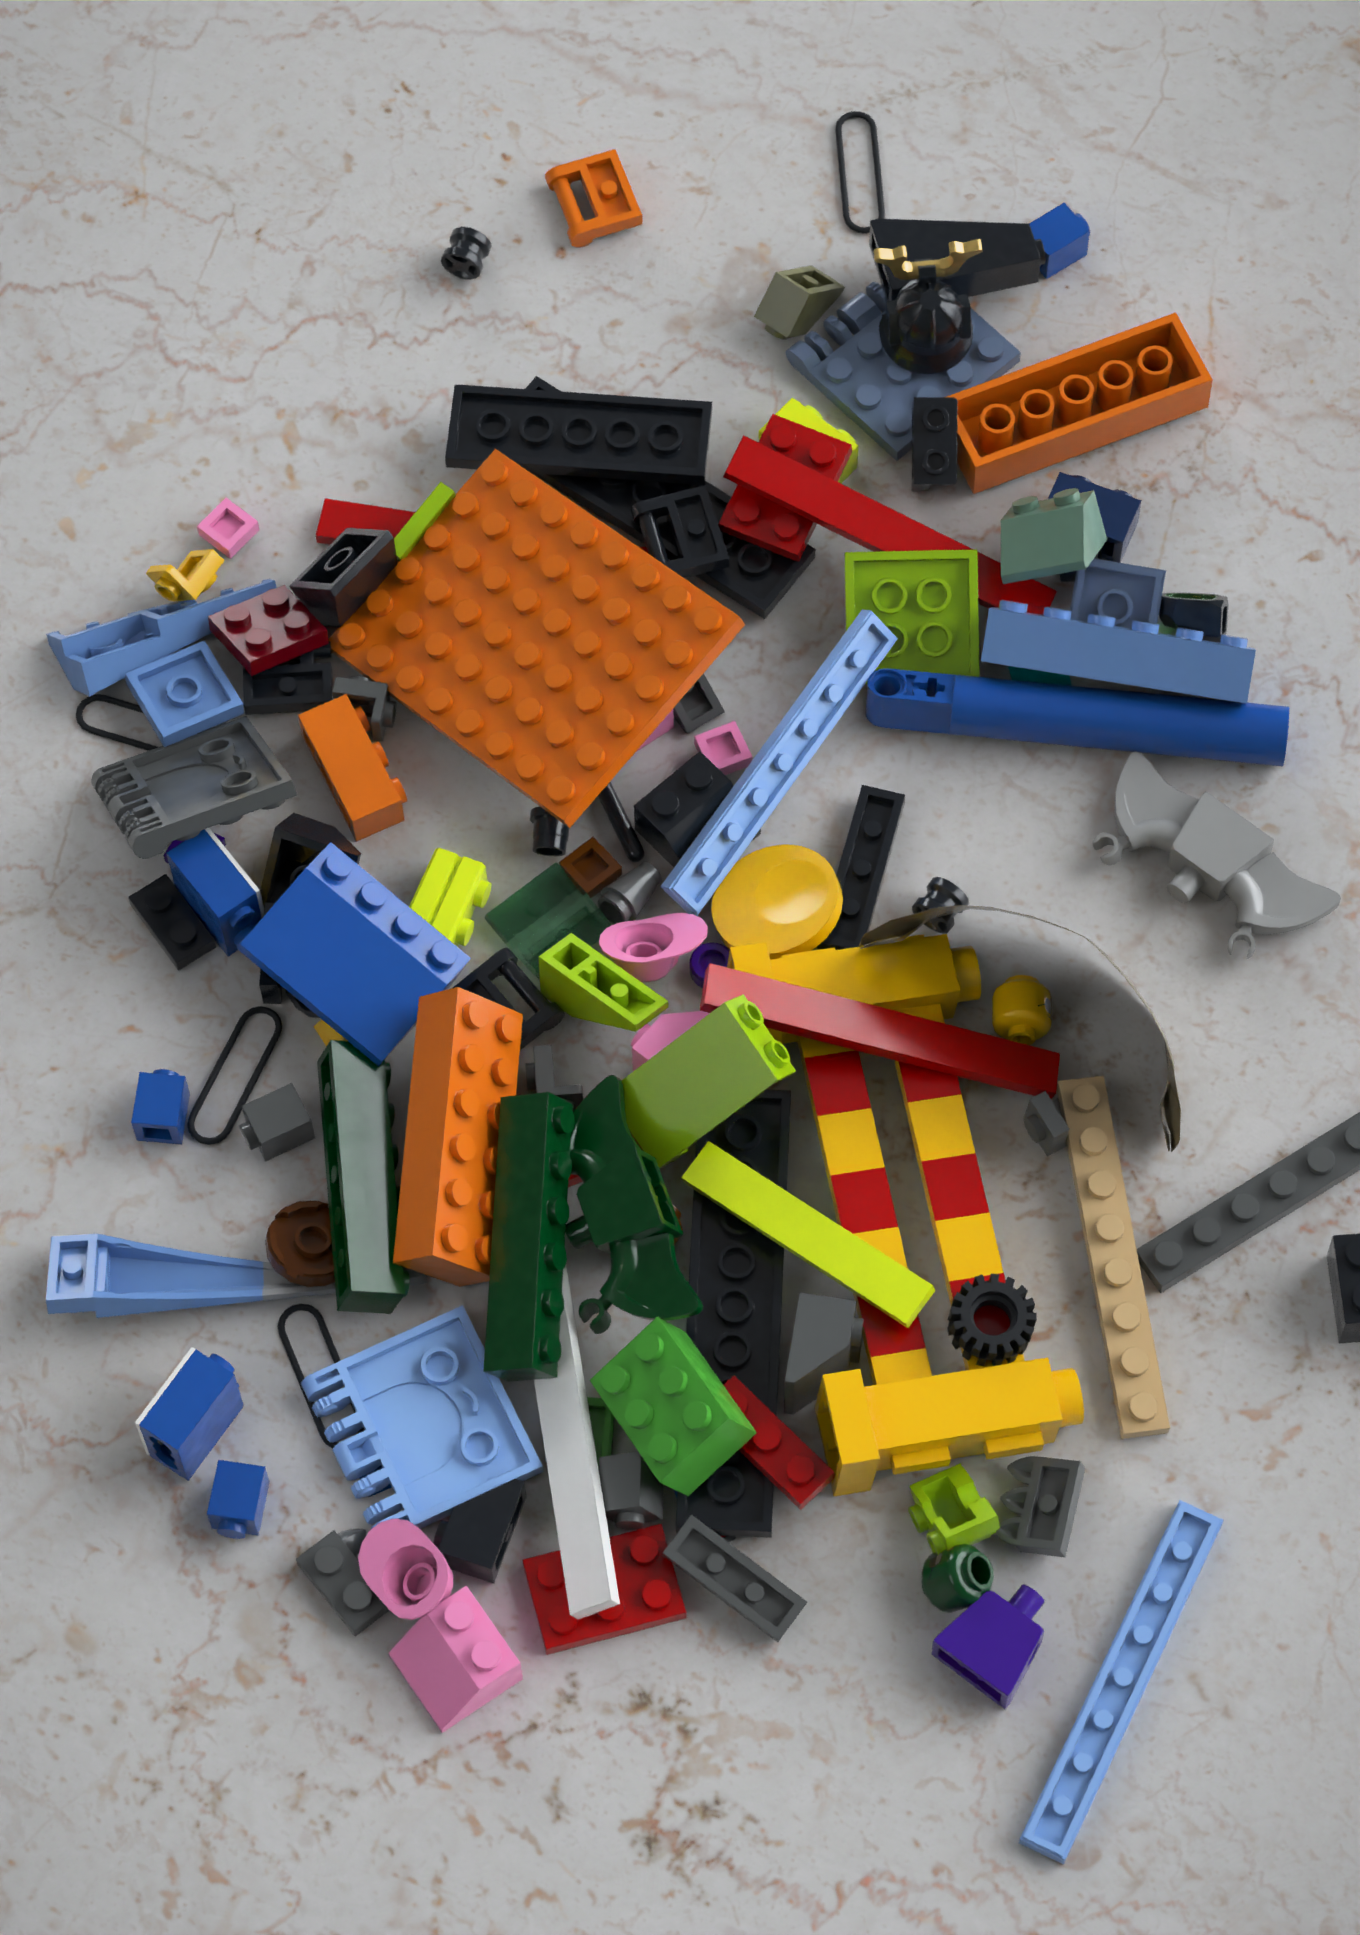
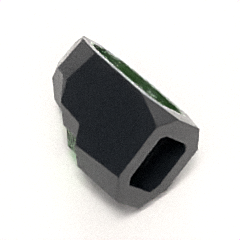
(1195, 612)

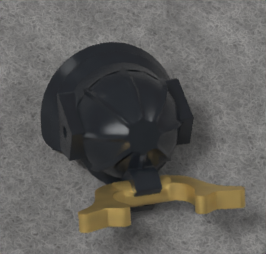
(928, 322)

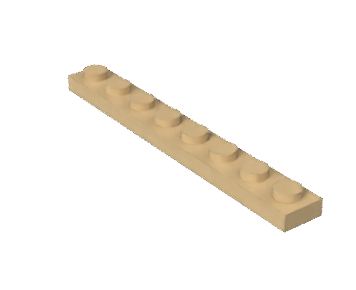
(1113, 1258)

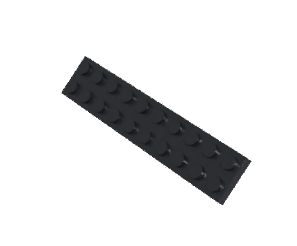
(739, 1328)

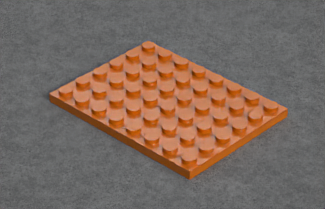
(535, 637)

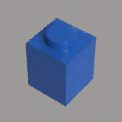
(1063, 238)
(160, 1107)
(238, 1499)

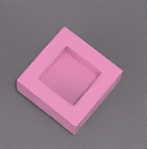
(228, 528)
(724, 748)

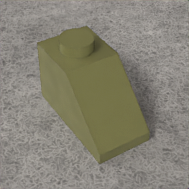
(797, 301)

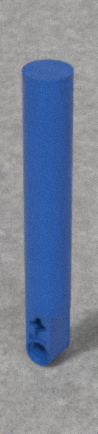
(1078, 716)

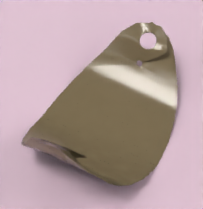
(903, 927)

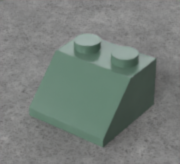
(1050, 535)

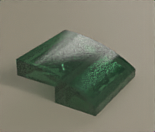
(544, 915)

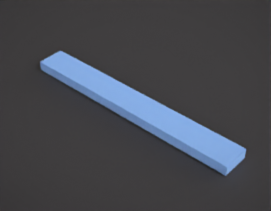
(779, 762)
(1121, 1682)

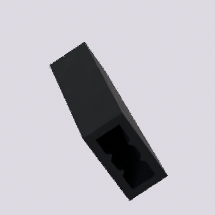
(1007, 261)

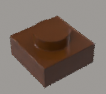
(591, 867)

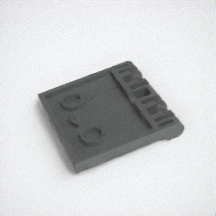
(192, 786)

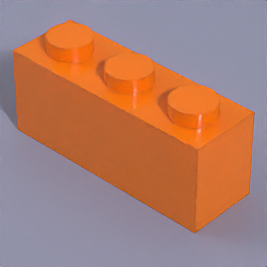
(353, 766)

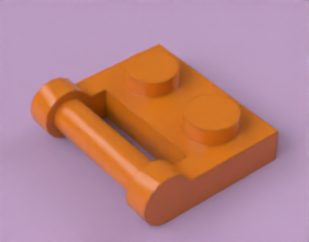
(607, 193)

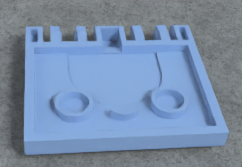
(426, 1419)

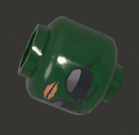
(956, 1577)

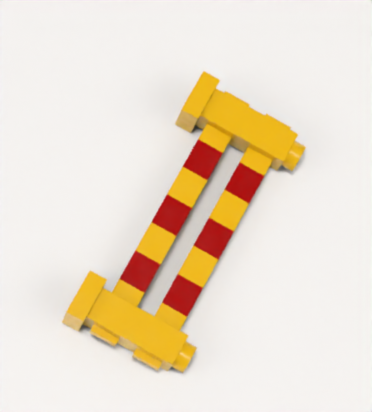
(907, 1414)

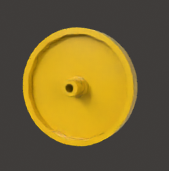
(778, 898)

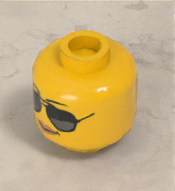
(1022, 1009)

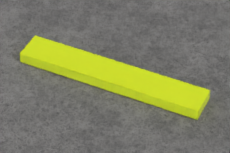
(808, 1234)

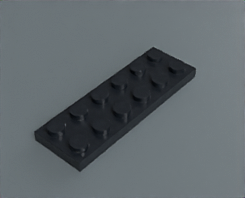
(581, 433)

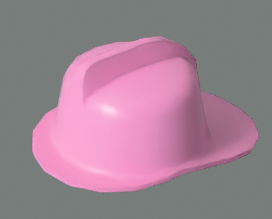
(652, 945)
(404, 1569)

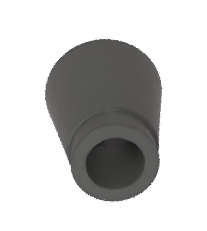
(628, 895)

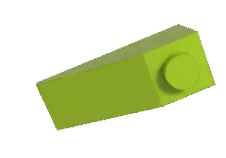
(595, 987)

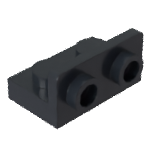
(934, 442)

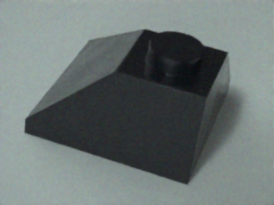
(293, 848)

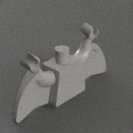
(1212, 853)

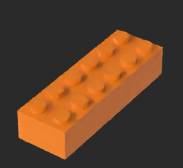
(1078, 402)
(460, 1071)

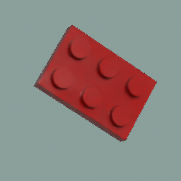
(767, 523)
(645, 1589)

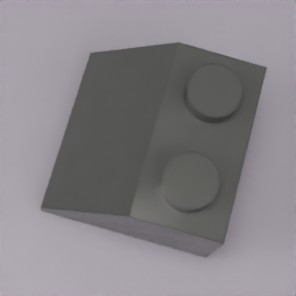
(822, 1343)

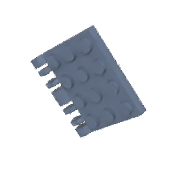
(875, 388)

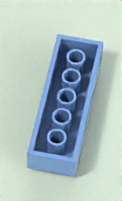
(1118, 653)

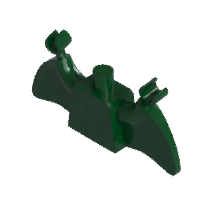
(625, 1215)

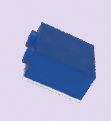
(216, 889)
(190, 1412)

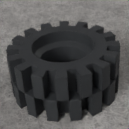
(997, 1294)

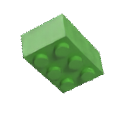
(672, 1406)

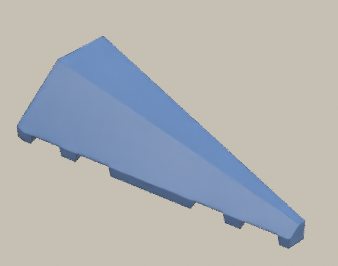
(109, 650)

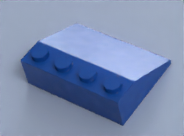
(353, 953)

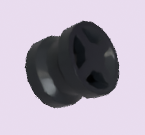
(466, 253)
(940, 894)

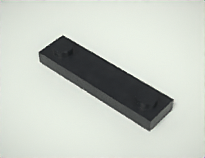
(865, 863)

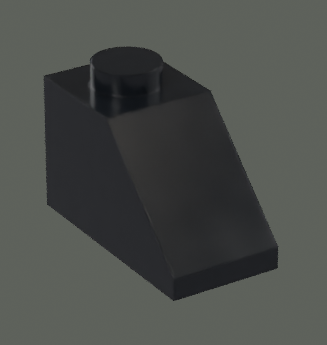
(481, 1531)

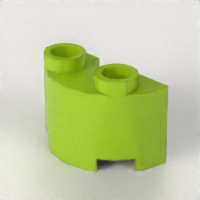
(951, 1510)

